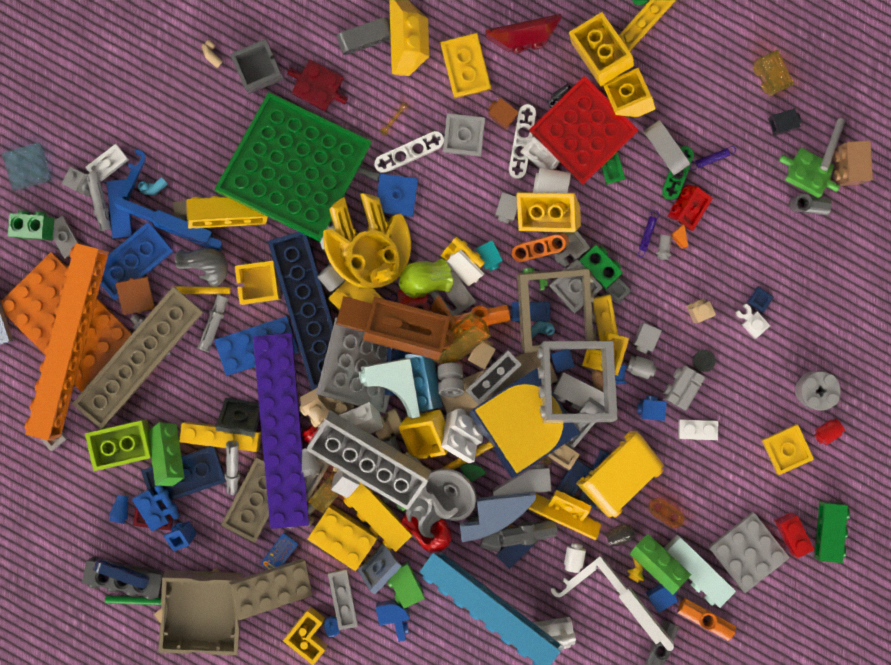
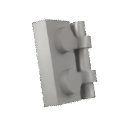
(575, 248)

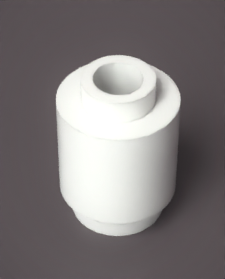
(574, 558)

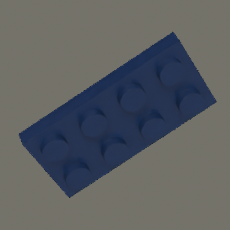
(201, 471)

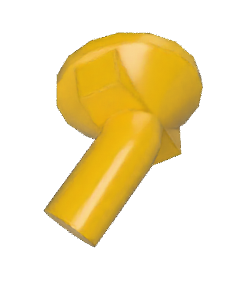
(636, 573)

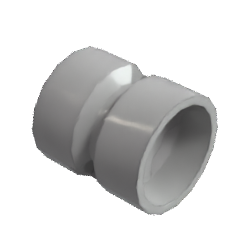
(451, 382)

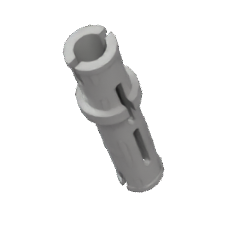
(98, 201)
(215, 317)
(232, 474)

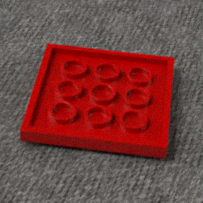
(583, 130)

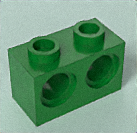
(31, 226)
(597, 269)

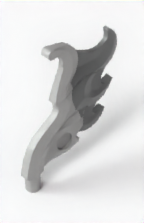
(427, 509)

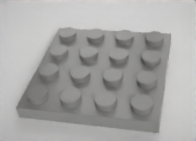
(342, 367)

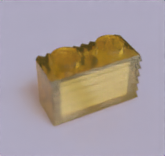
(773, 73)

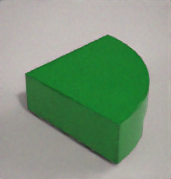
(472, 471)

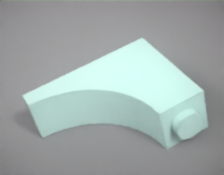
(396, 377)

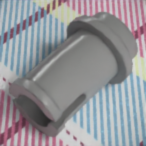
(664, 247)

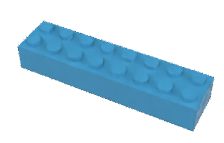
(491, 609)

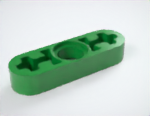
(677, 188)

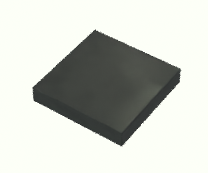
(238, 417)

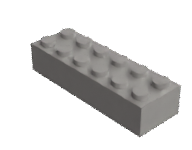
(368, 460)

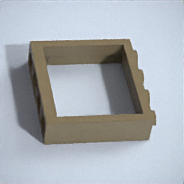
(524, 306)

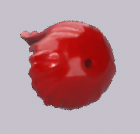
(440, 529)

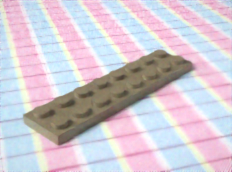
(137, 358)

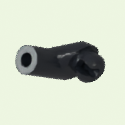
(557, 95)

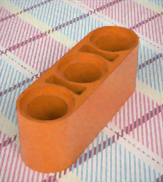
(532, 251)

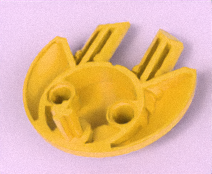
(367, 247)

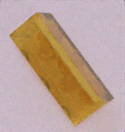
(467, 336)

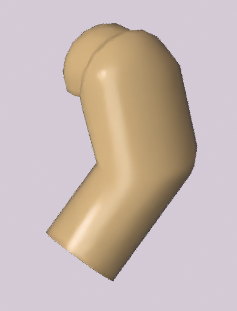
(209, 55)

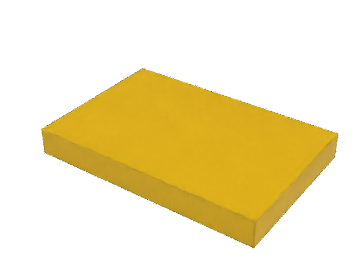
(465, 65)

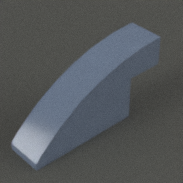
(496, 514)

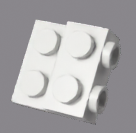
(461, 435)

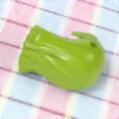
(425, 277)

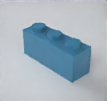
(425, 382)

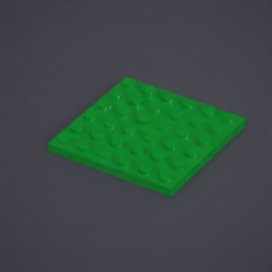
(293, 166)

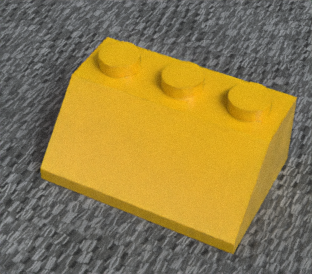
(548, 212)

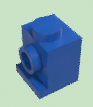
(180, 536)

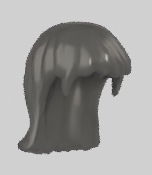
(206, 259)

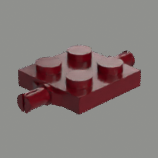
(317, 85)

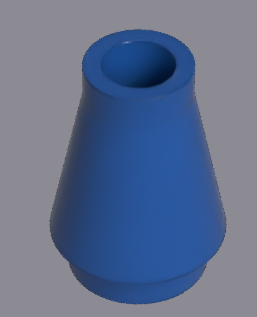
(119, 510)

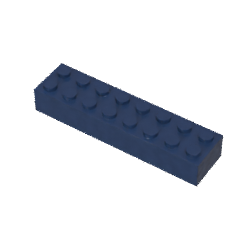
(304, 299)

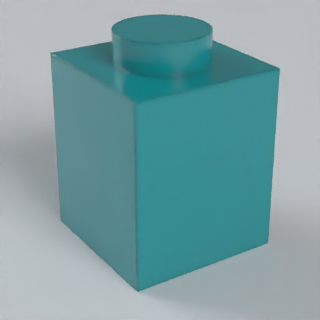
(490, 256)

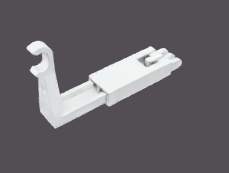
(627, 596)

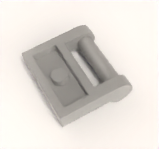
(458, 294)

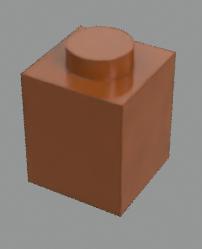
(502, 113)

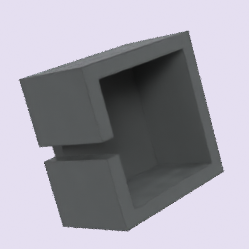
(257, 66)

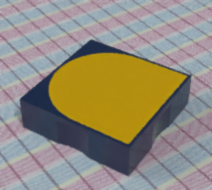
(515, 424)

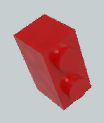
(794, 535)

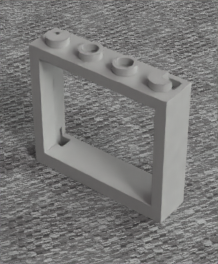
(609, 384)

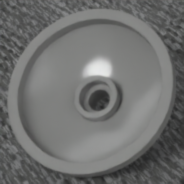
(462, 497)

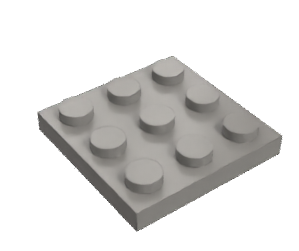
(748, 552)

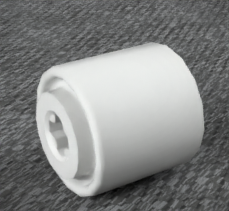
(551, 181)

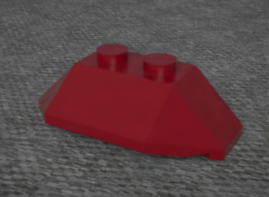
(524, 34)

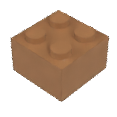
(853, 163)

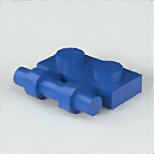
(151, 510)

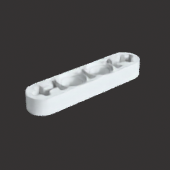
(519, 141)
(408, 150)

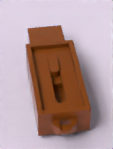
(397, 326)

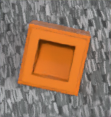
(680, 237)

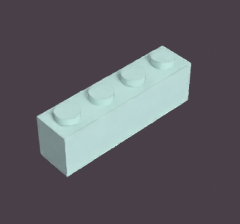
(703, 576)

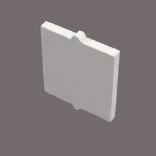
(464, 268)

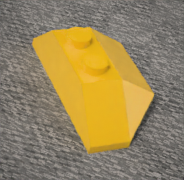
(408, 37)

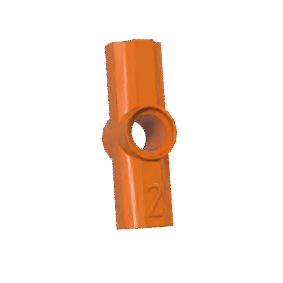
(491, 315)
(697, 613)

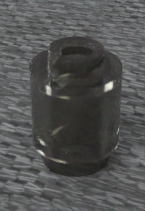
(619, 535)

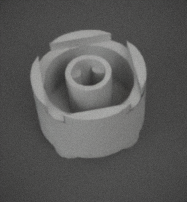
(812, 381)

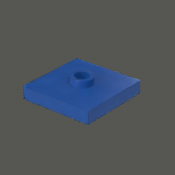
(397, 194)

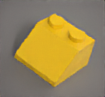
(629, 94)

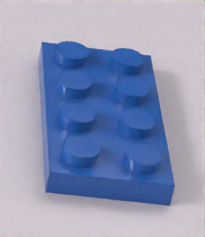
(135, 258)
(238, 348)

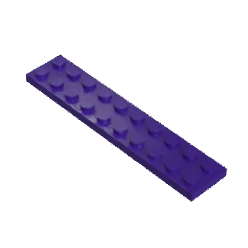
(281, 430)

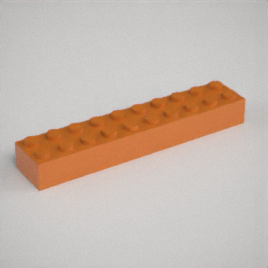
(66, 342)

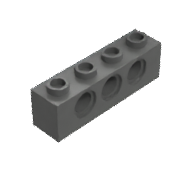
(95, 580)

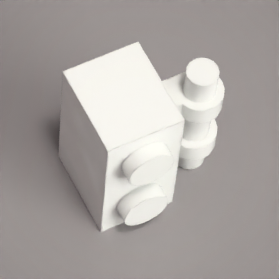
(560, 630)

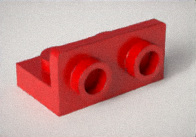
(690, 206)

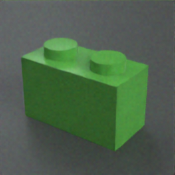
(406, 586)

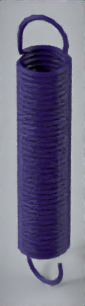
(712, 157)
(648, 233)

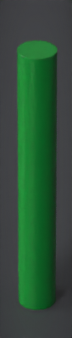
(132, 600)

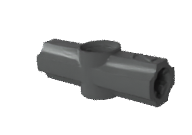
(527, 533)
(659, 659)

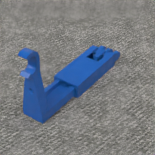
(161, 219)

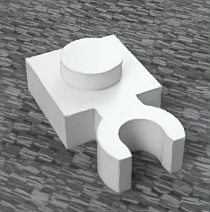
(754, 323)

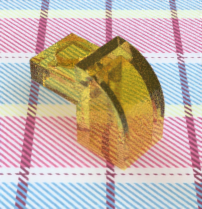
(324, 495)

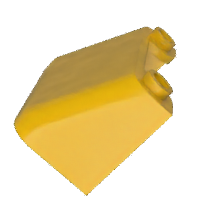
(621, 474)

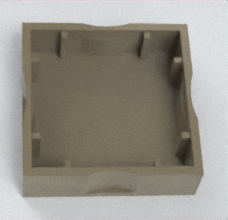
(198, 613)

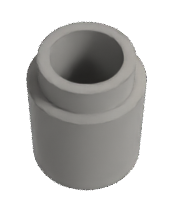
(641, 367)

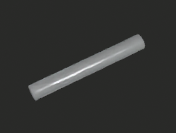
(832, 144)

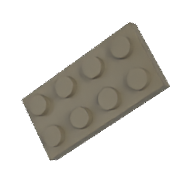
(250, 507)
(270, 589)

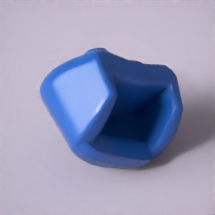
(331, 626)

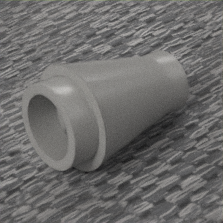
(309, 464)

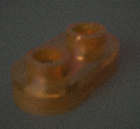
(666, 512)

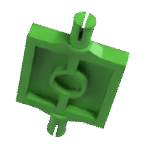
(806, 173)

